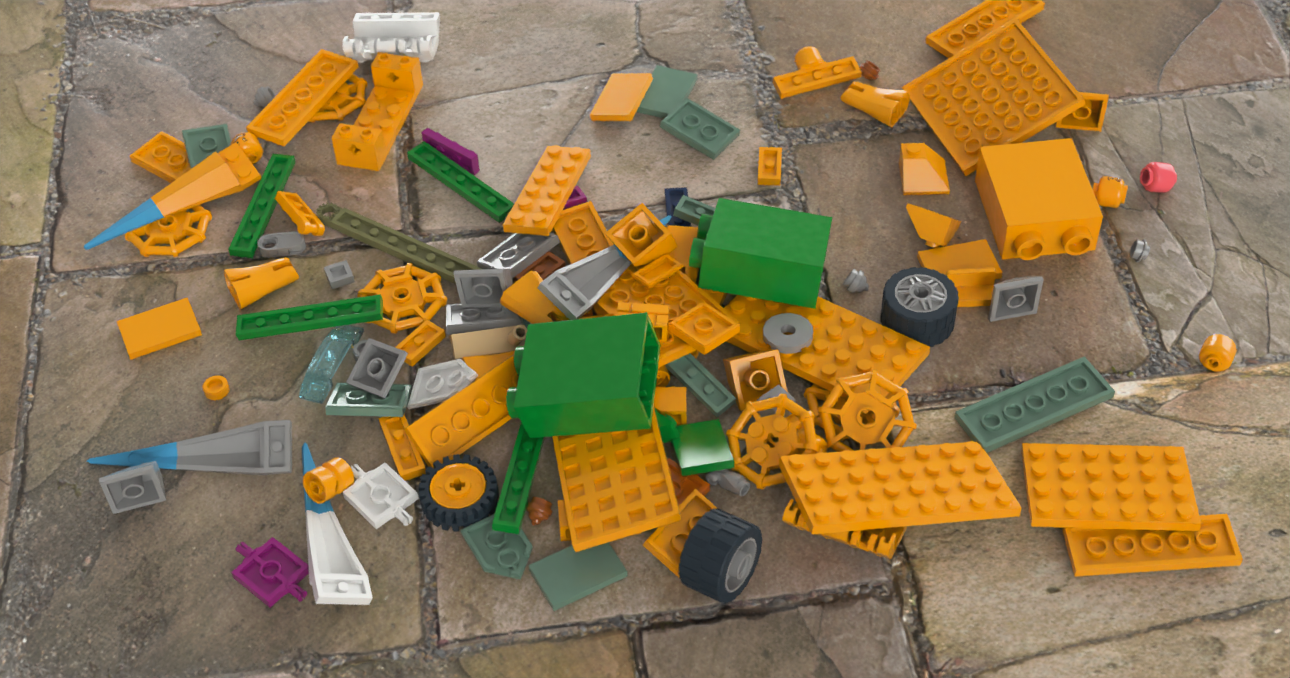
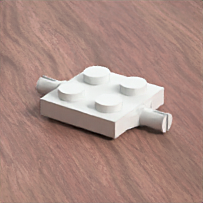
(380, 495)

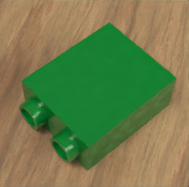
(761, 252)
(586, 376)

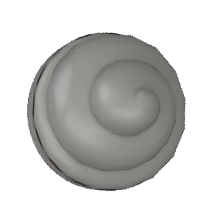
(263, 96)
(856, 281)

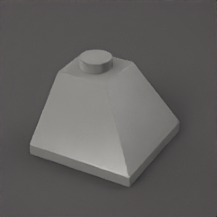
(482, 286)
(1015, 298)
(377, 368)
(134, 487)

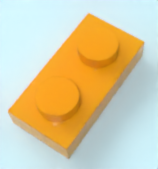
(769, 166)
(421, 341)

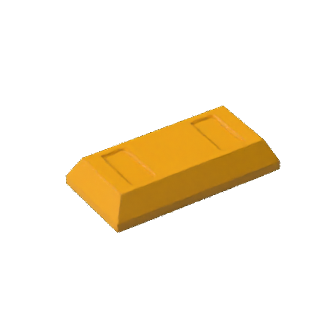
(657, 271)

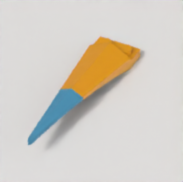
(211, 179)

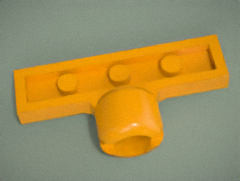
(815, 73)

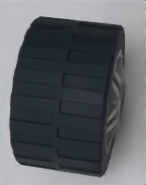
(920, 305)
(720, 555)

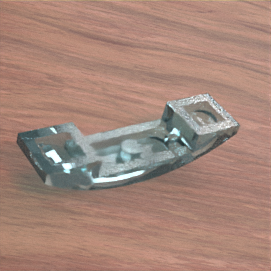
(326, 361)

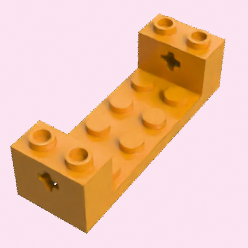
(394, 92)

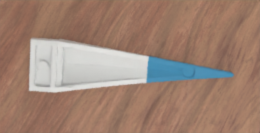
(332, 564)

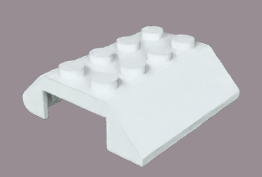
(394, 34)

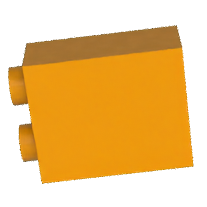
(1038, 199)

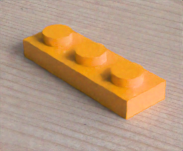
(403, 451)

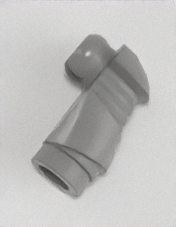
(729, 480)

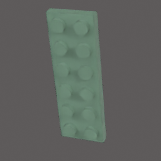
(1034, 404)

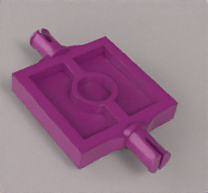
(271, 572)

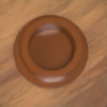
(869, 70)

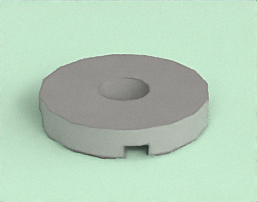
(792, 323)

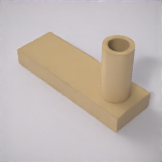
(487, 341)

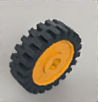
(458, 492)

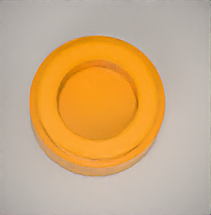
(216, 387)

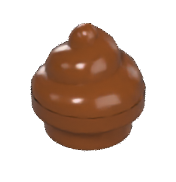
(537, 510)

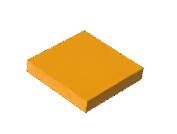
(704, 328)

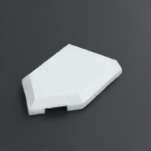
(440, 382)

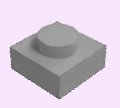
(339, 274)

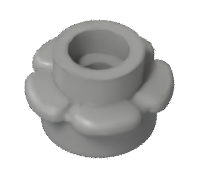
(1139, 250)

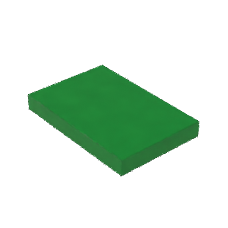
(702, 448)

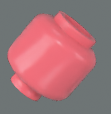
(1158, 177)

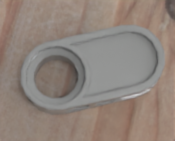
(286, 244)

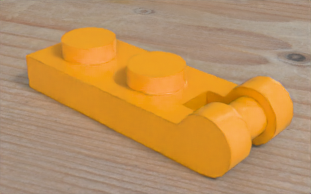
(300, 213)

